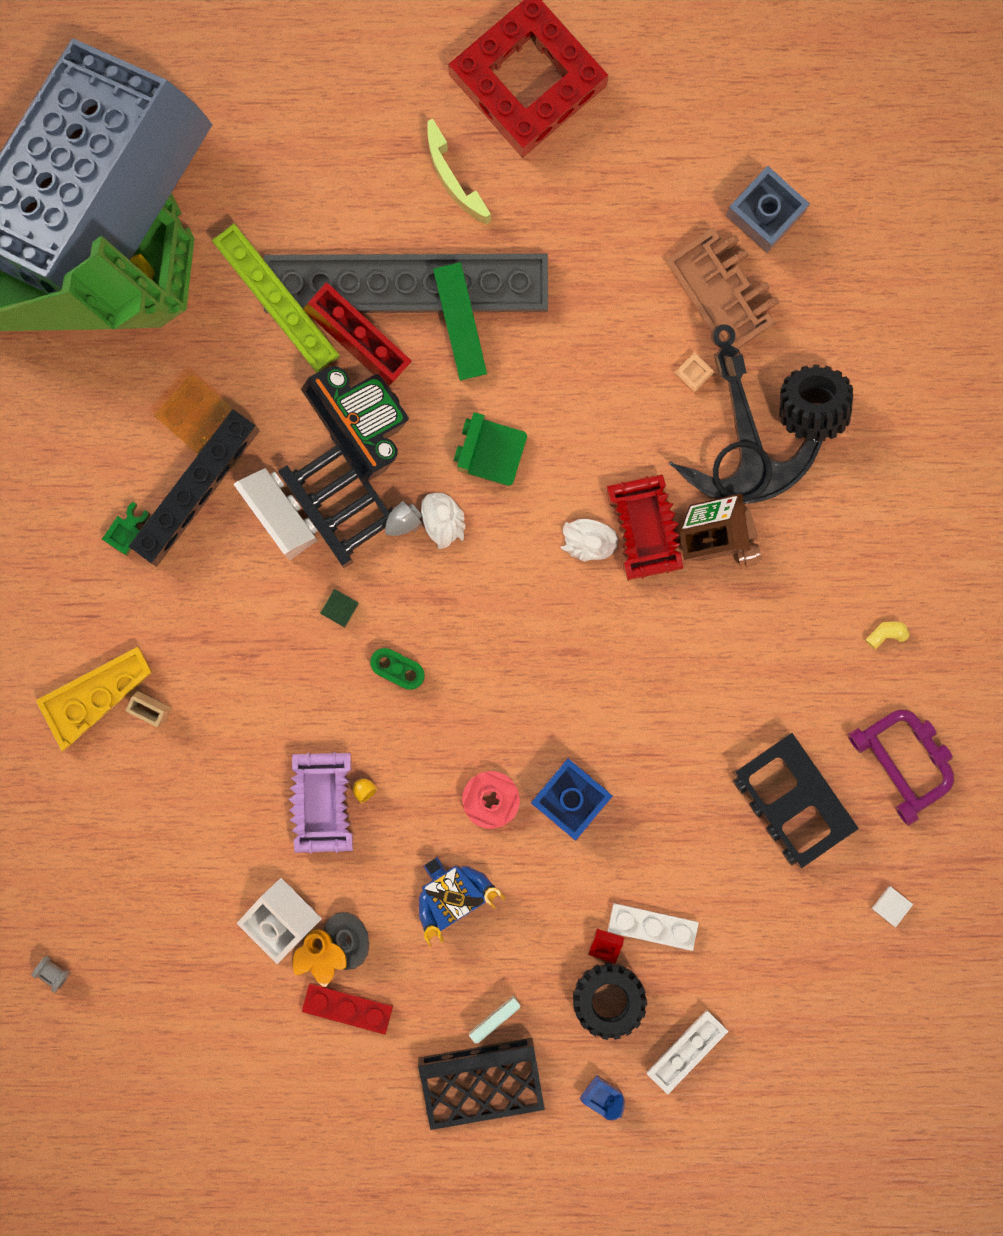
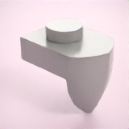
(403, 520)

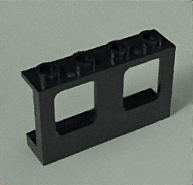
(809, 791)

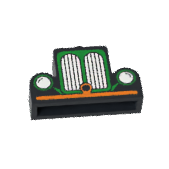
(358, 418)

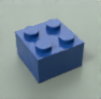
(571, 799)

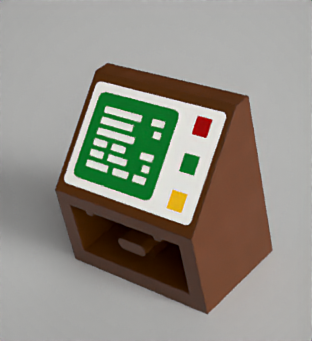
(715, 529)

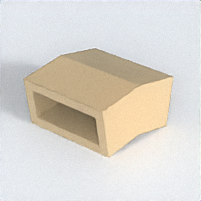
(151, 703)

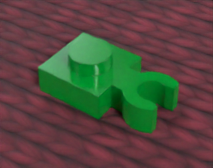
(124, 531)

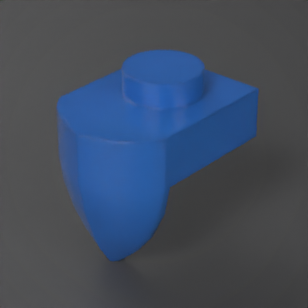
(604, 1099)

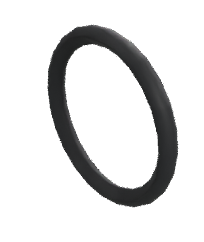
(722, 490)

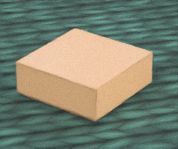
(694, 372)

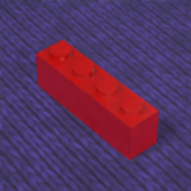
(356, 334)

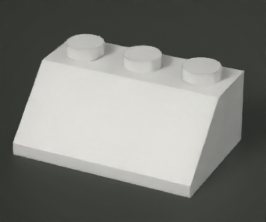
(277, 512)

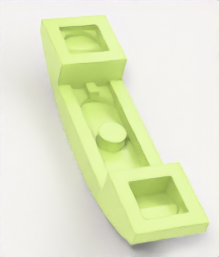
(472, 203)

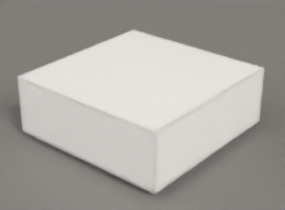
(892, 906)

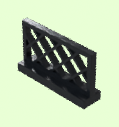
(476, 1059)

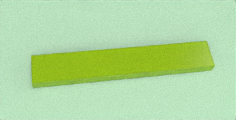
(275, 298)

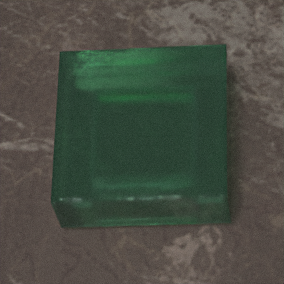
(339, 608)

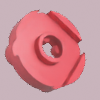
(476, 807)

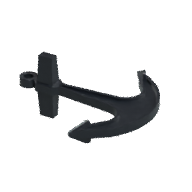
(751, 468)

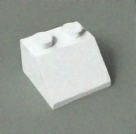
(279, 920)

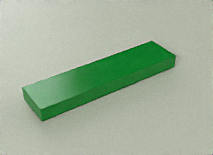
(460, 321)

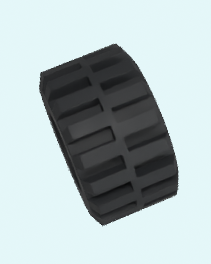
(818, 386)
(617, 1025)

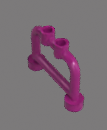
(938, 755)

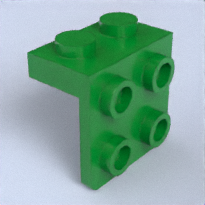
(490, 450)

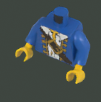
(452, 896)

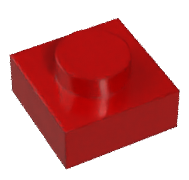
(606, 946)

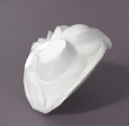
(442, 519)
(589, 540)

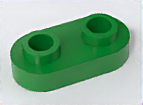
(398, 667)

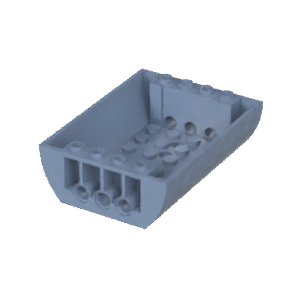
(102, 182)

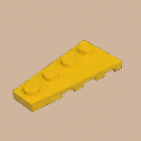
(85, 700)

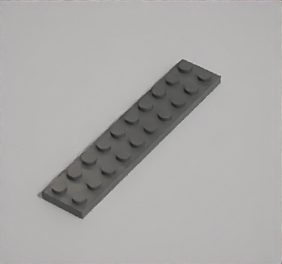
(408, 281)

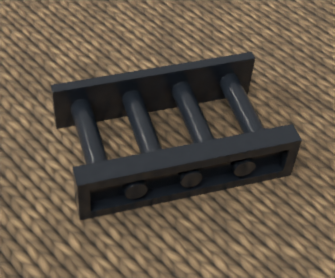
(328, 525)

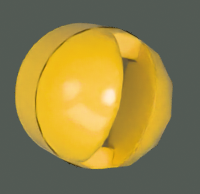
(363, 790)

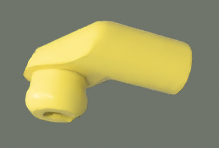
(885, 630)

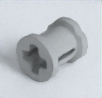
(51, 974)

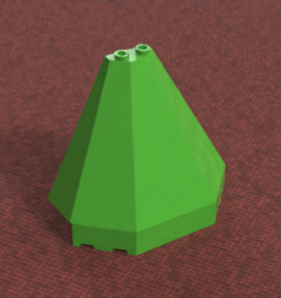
(108, 287)

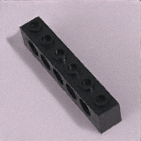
(194, 488)

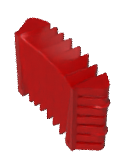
(646, 526)

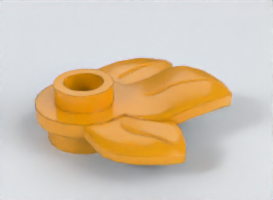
(318, 960)

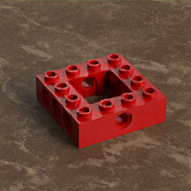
(579, 83)

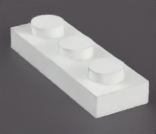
(653, 926)
(687, 1052)

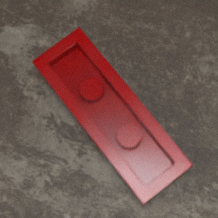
(347, 1008)

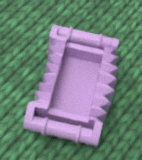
(320, 803)

